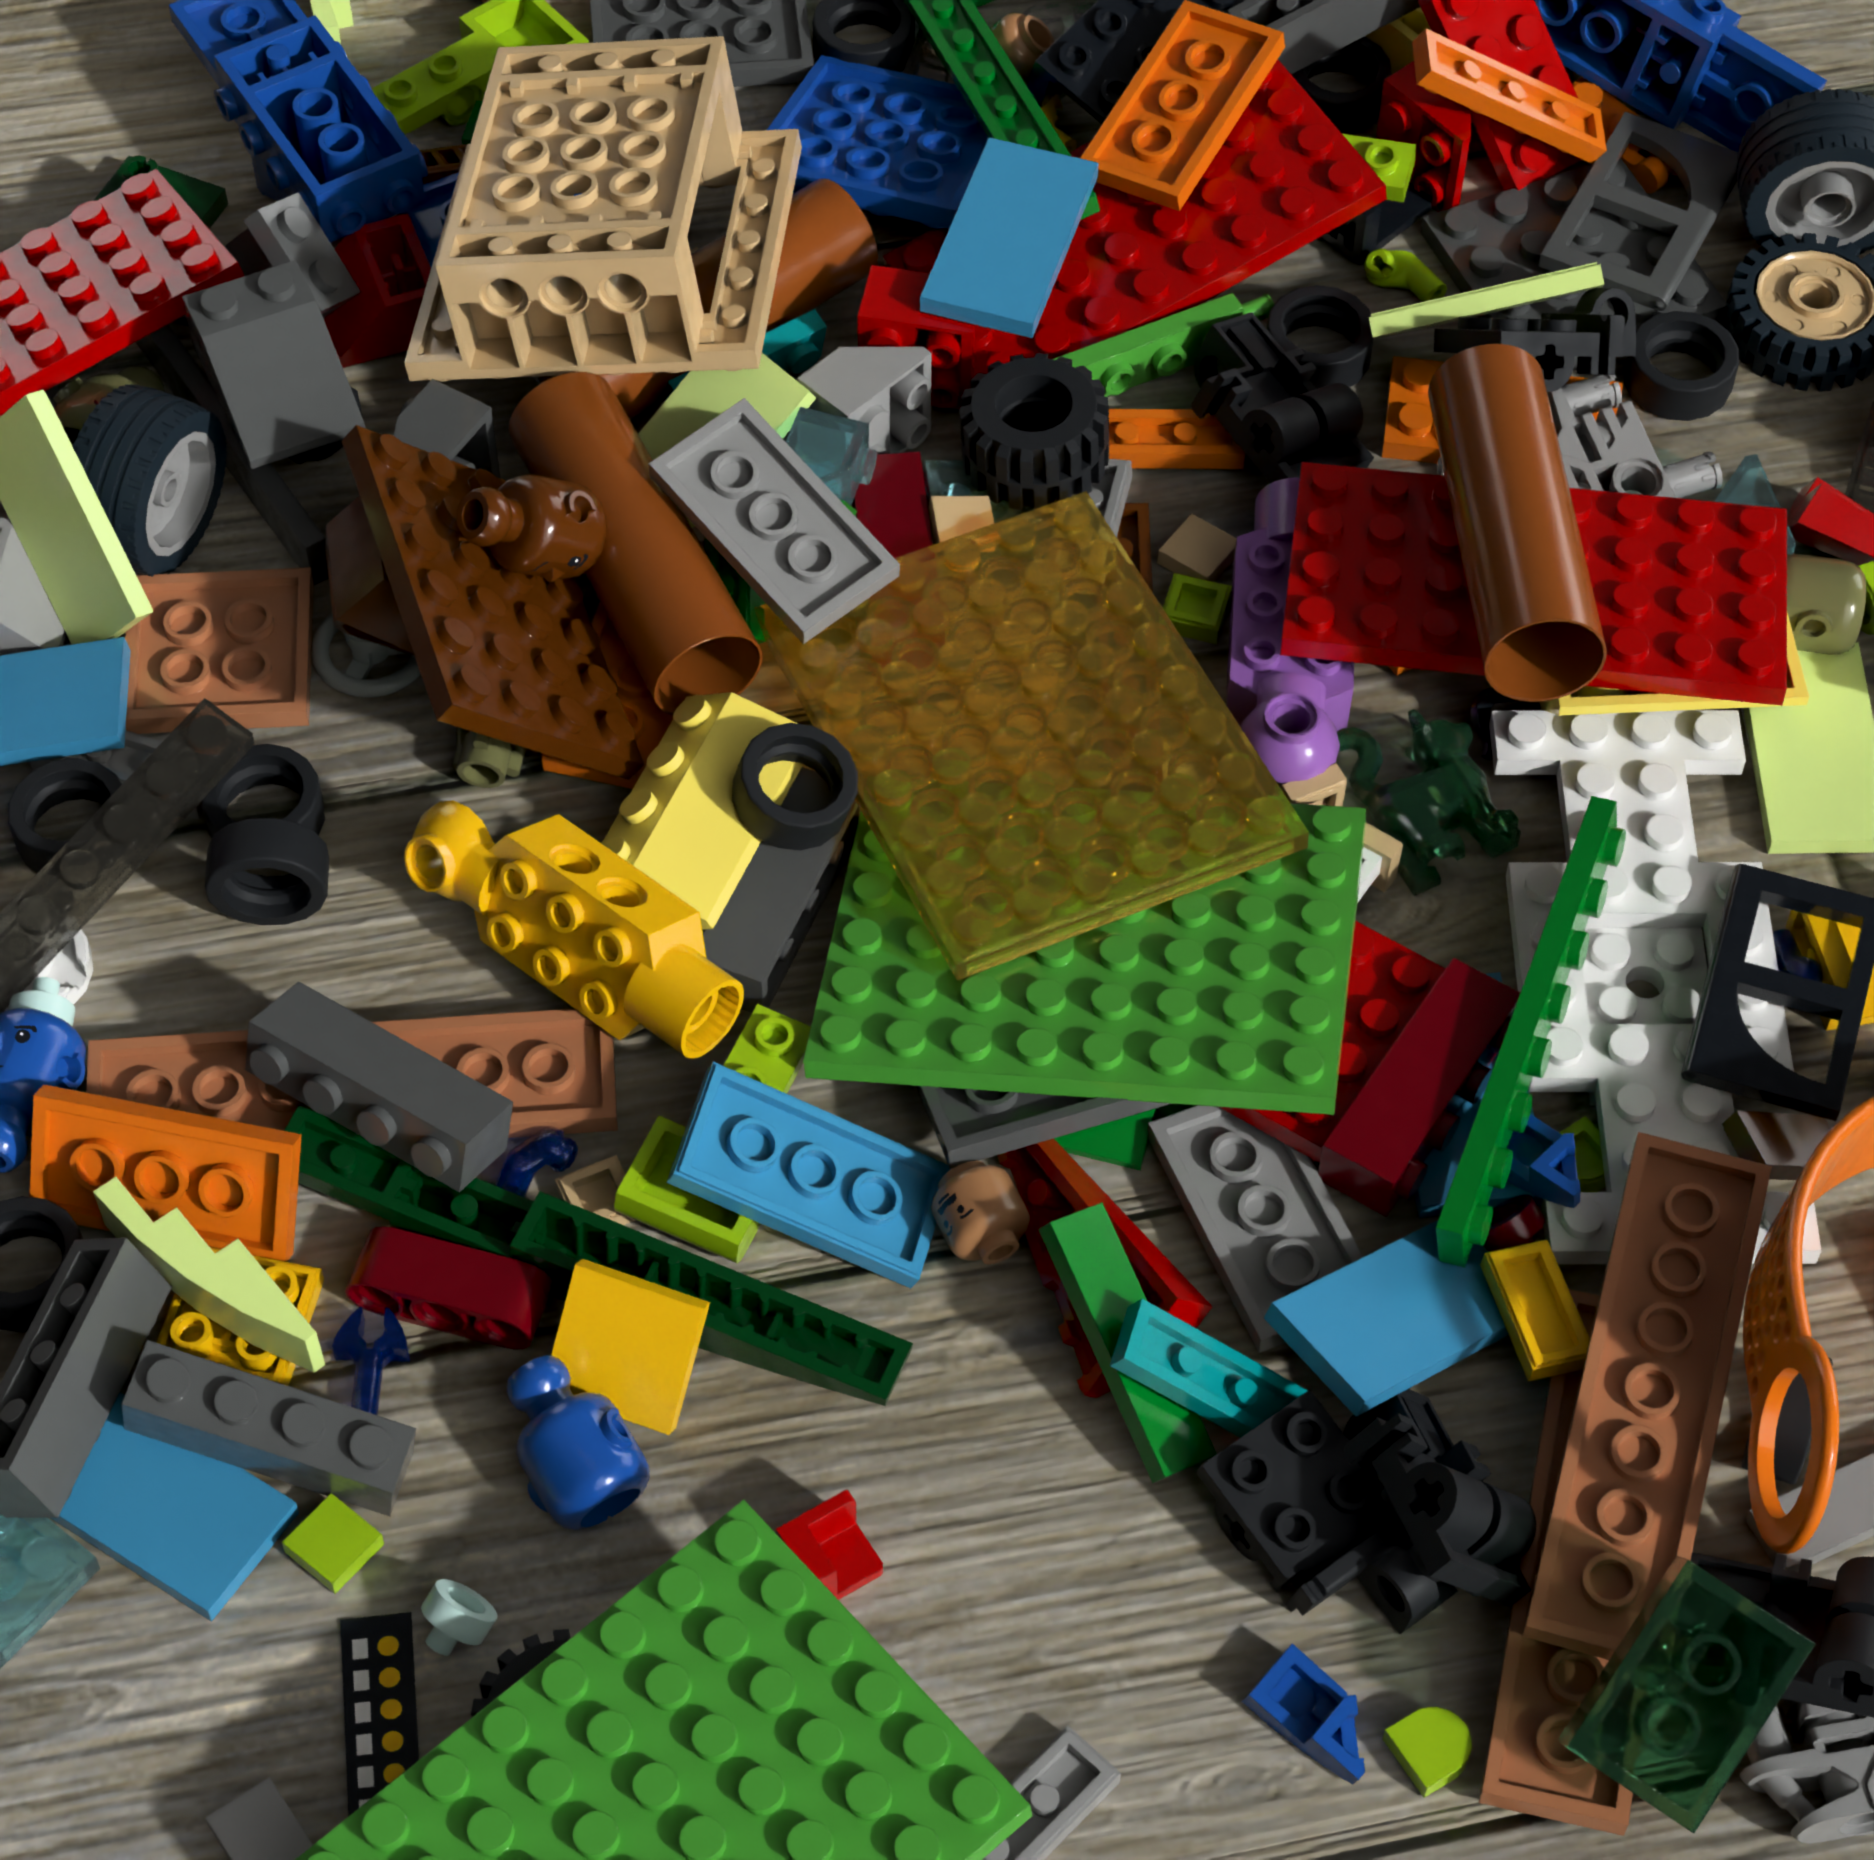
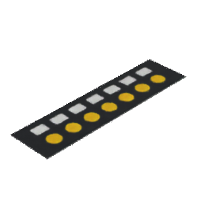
(378, 1703)

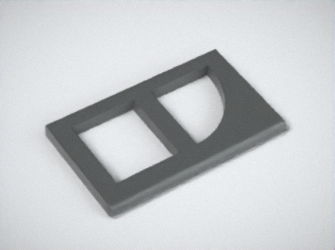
(1708, 178)

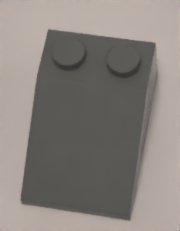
(272, 363)
(450, 424)

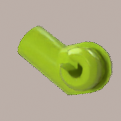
(1403, 271)

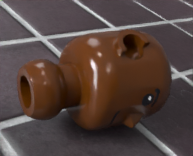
(536, 525)

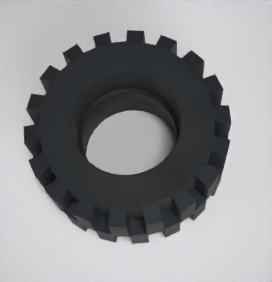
(1034, 431)

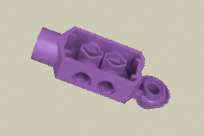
(1280, 701)

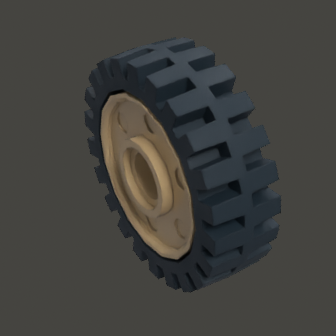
(1804, 312)

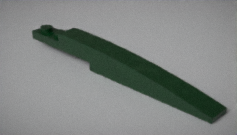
(744, 1317)

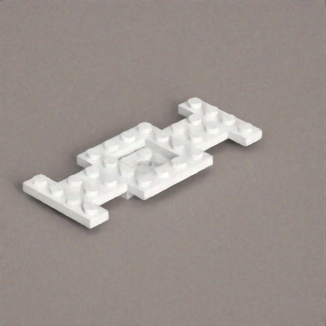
(1649, 930)

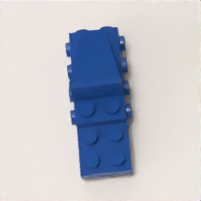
(1680, 61)
(303, 112)

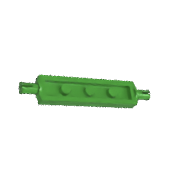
(1162, 345)

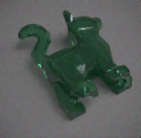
(1431, 803)

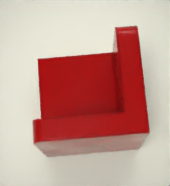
(833, 1545)

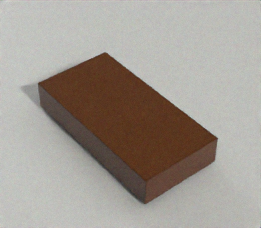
(1776, 1139)

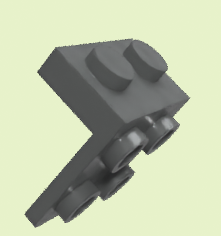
(290, 233)

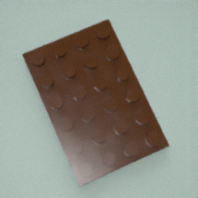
(490, 643)

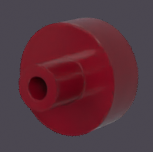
(1514, 1223)

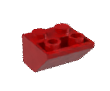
(1436, 127)
(392, 279)
(893, 318)

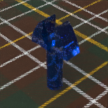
(369, 1362)

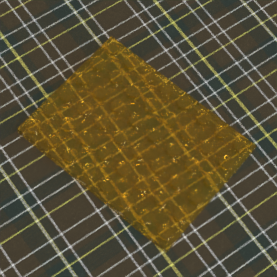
(1035, 737)

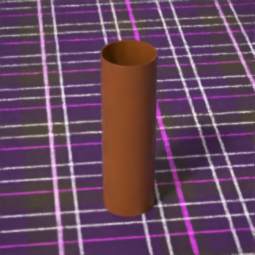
(822, 254)
(1515, 524)
(652, 565)

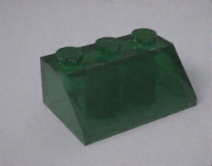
(1686, 1693)

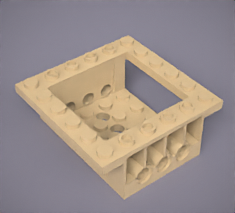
(608, 275)

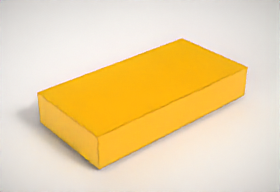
(1536, 1309)

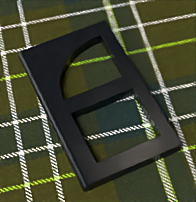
(1720, 1045)

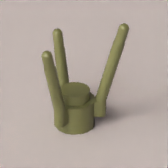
(485, 760)

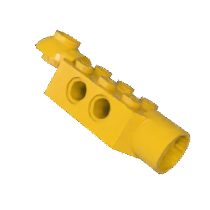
(581, 925)

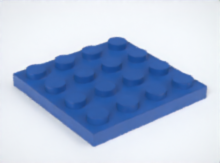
(885, 138)

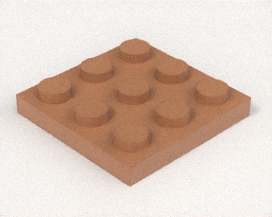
(226, 640)

